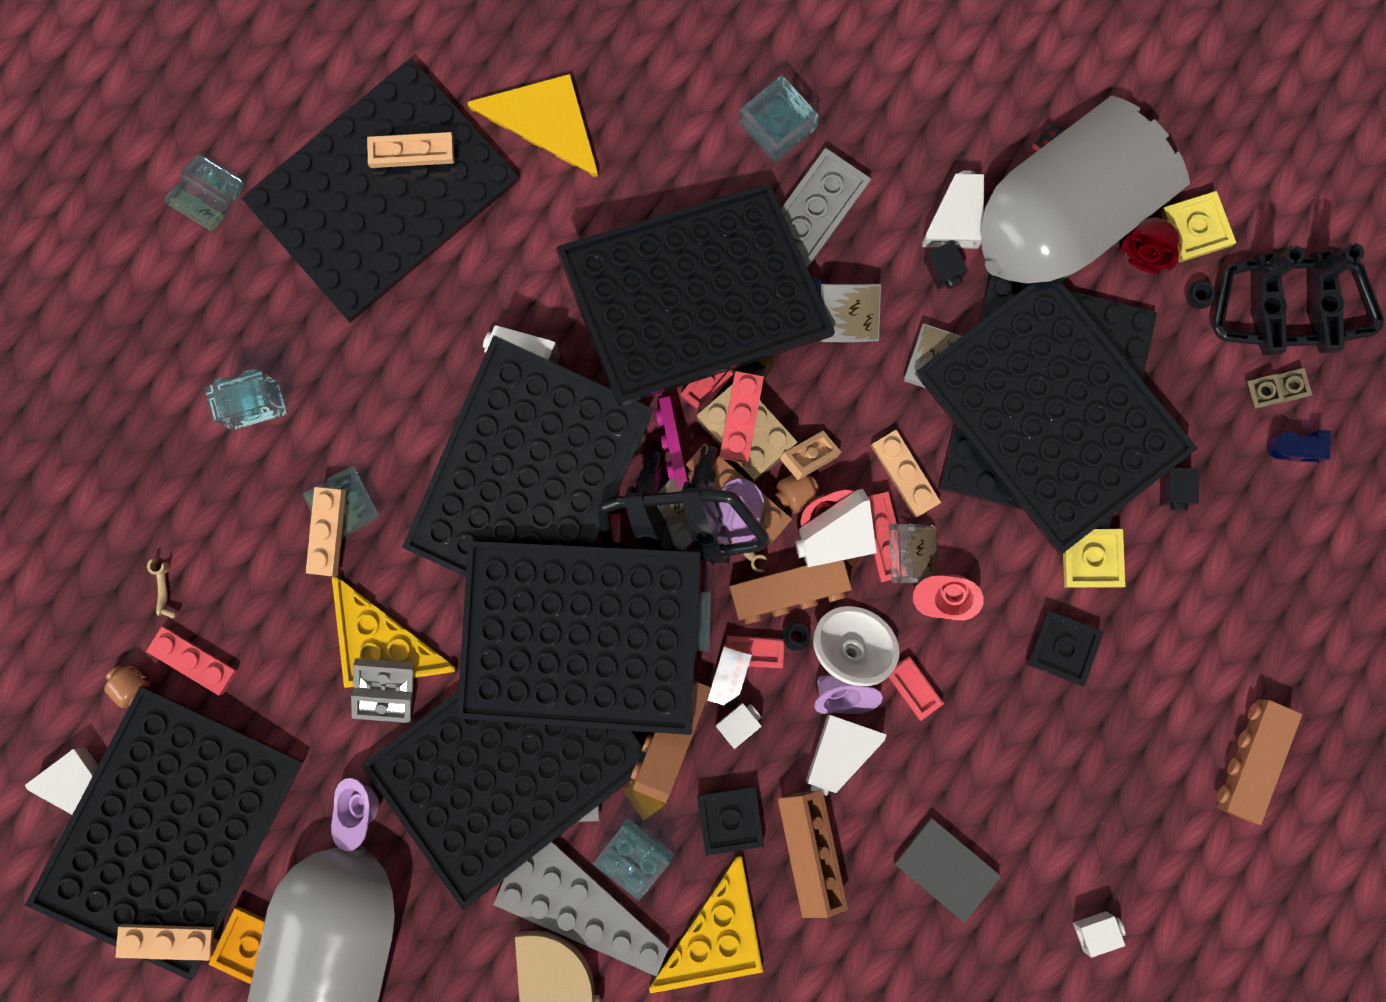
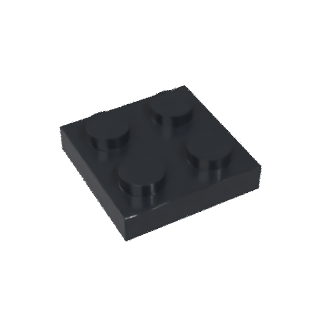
(1065, 648)
(730, 820)

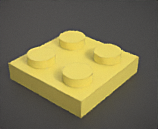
(1201, 225)
(1096, 561)

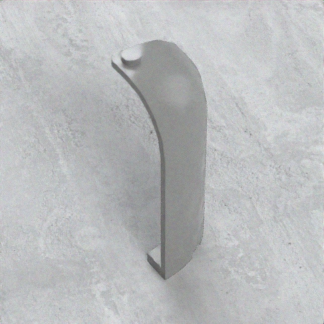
(1080, 194)
(326, 931)

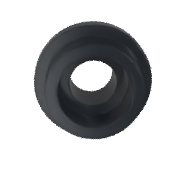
(1207, 291)
(803, 633)

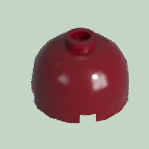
(1153, 245)

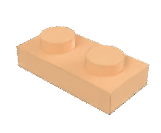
(810, 455)

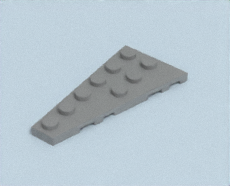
(571, 902)

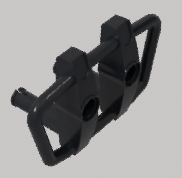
(1322, 287)
(698, 502)

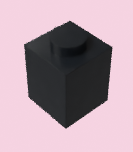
(946, 266)
(1179, 488)

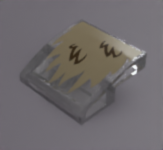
(912, 552)

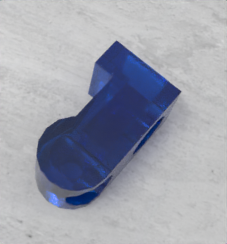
(1292, 447)

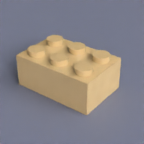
(768, 441)

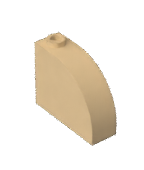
(552, 969)

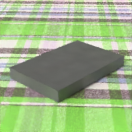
(947, 870)

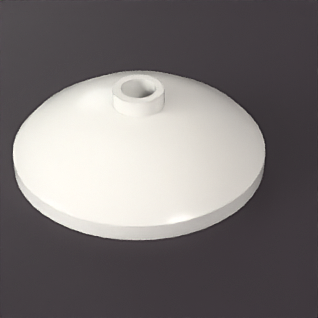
(861, 635)

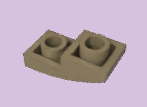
(1279, 388)

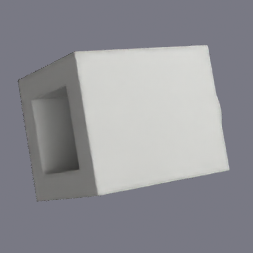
(739, 724)
(1100, 933)

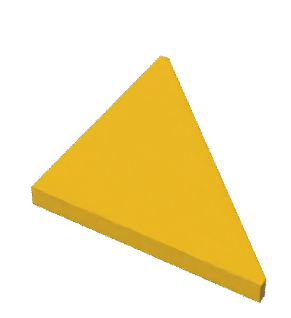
(544, 116)
(372, 634)
(719, 940)

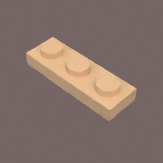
(410, 150)
(905, 474)
(325, 531)
(164, 942)

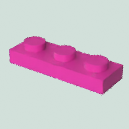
(670, 441)

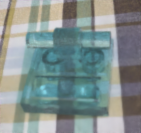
(634, 859)

